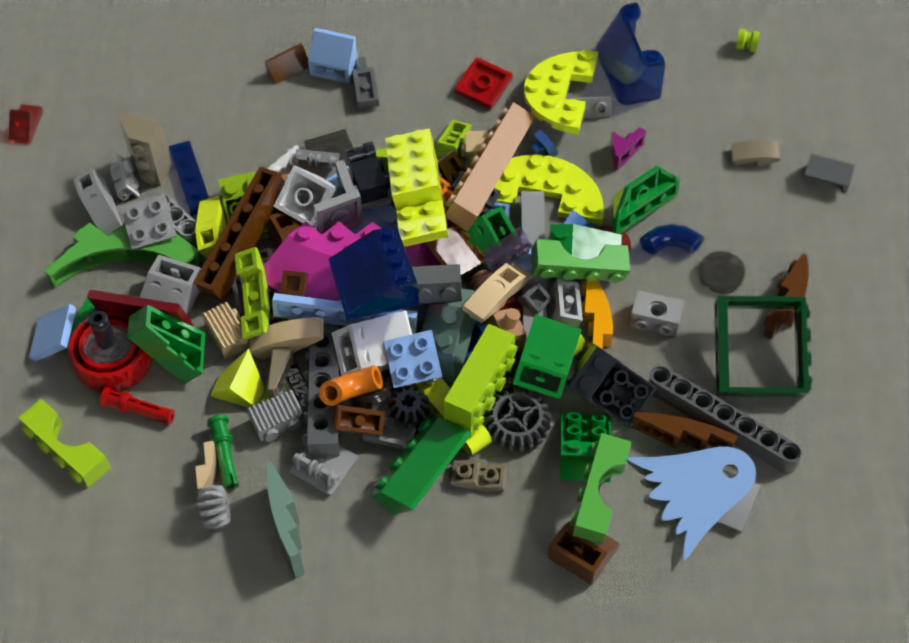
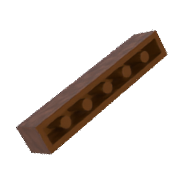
(240, 233)

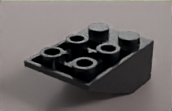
(610, 385)

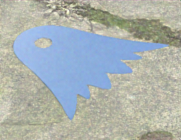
(698, 487)

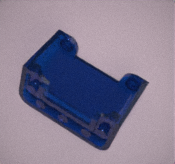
(632, 73)

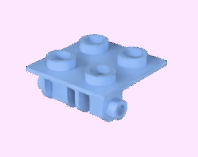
(413, 359)

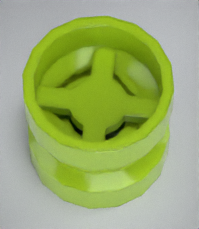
(747, 40)

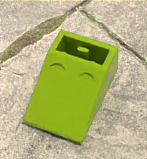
(232, 190)

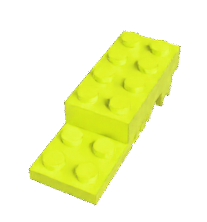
(416, 187)

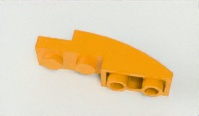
(596, 314)

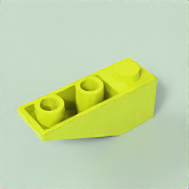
(209, 224)

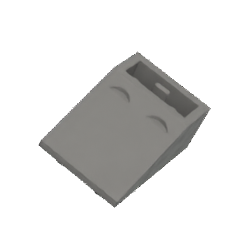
(172, 282)

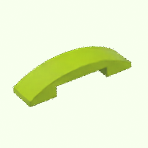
(255, 293)

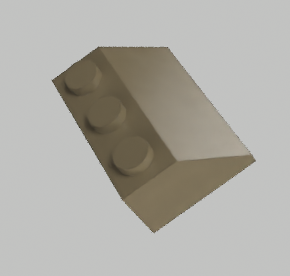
(146, 148)

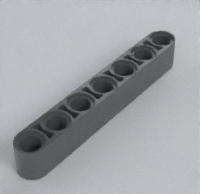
(736, 419)

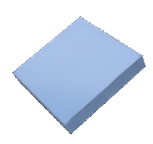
(52, 332)

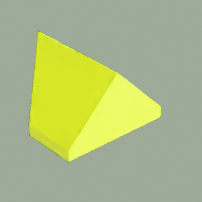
(240, 382)

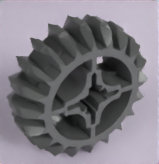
(510, 430)

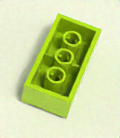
(481, 379)

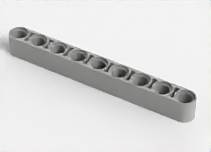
(534, 226)

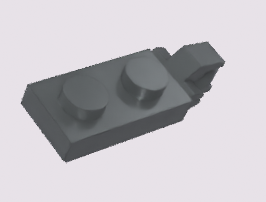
(365, 85)

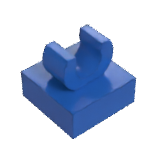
(543, 145)

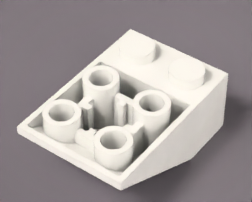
(363, 342)

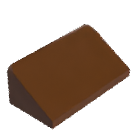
(287, 63)
(358, 420)

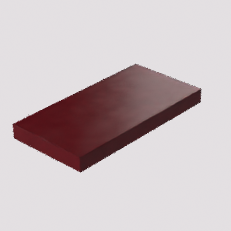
(129, 304)

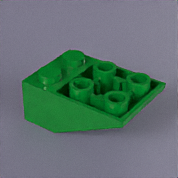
(489, 230)
(547, 356)
(576, 442)

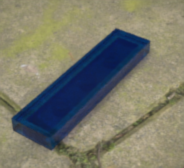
(189, 175)

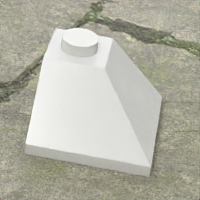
(302, 192)

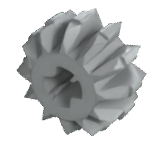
(213, 506)

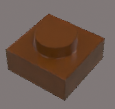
(294, 283)

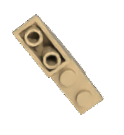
(495, 291)

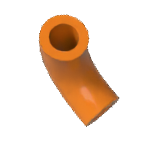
(351, 385)

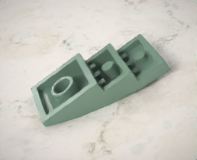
(285, 519)

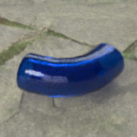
(671, 236)

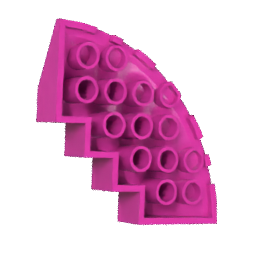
(309, 253)

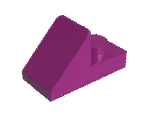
(624, 149)

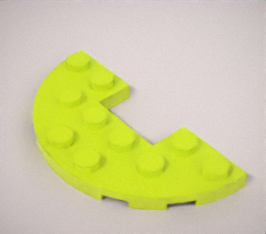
(548, 86)
(557, 180)

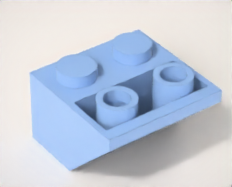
(333, 55)

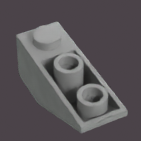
(98, 200)

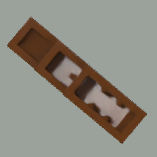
(677, 429)

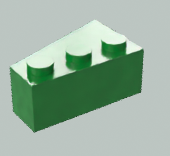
(169, 342)

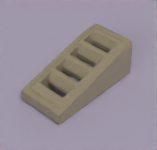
(279, 368)

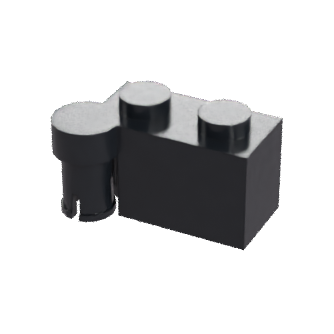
(368, 173)

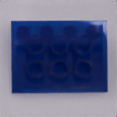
(374, 275)

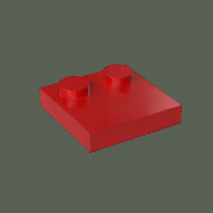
(483, 83)

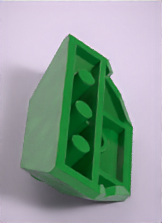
(642, 197)

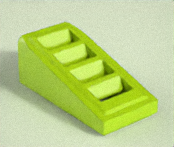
(452, 140)

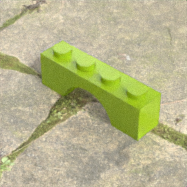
(83, 461)

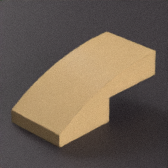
(207, 473)

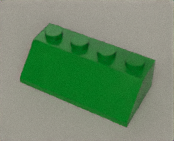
(419, 465)

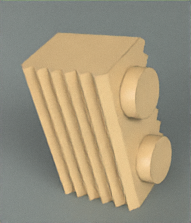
(225, 330)

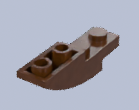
(791, 286)

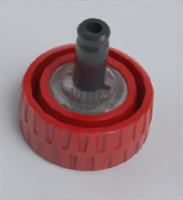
(104, 353)

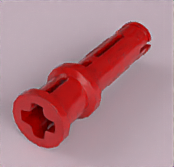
(126, 403)

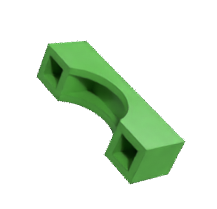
(552, 260)
(594, 516)

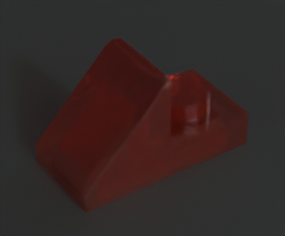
(24, 123)

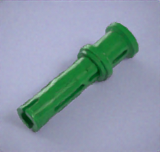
(222, 442)

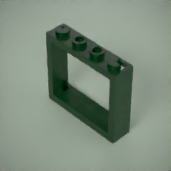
(802, 338)

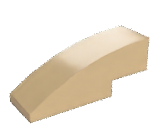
(287, 334)

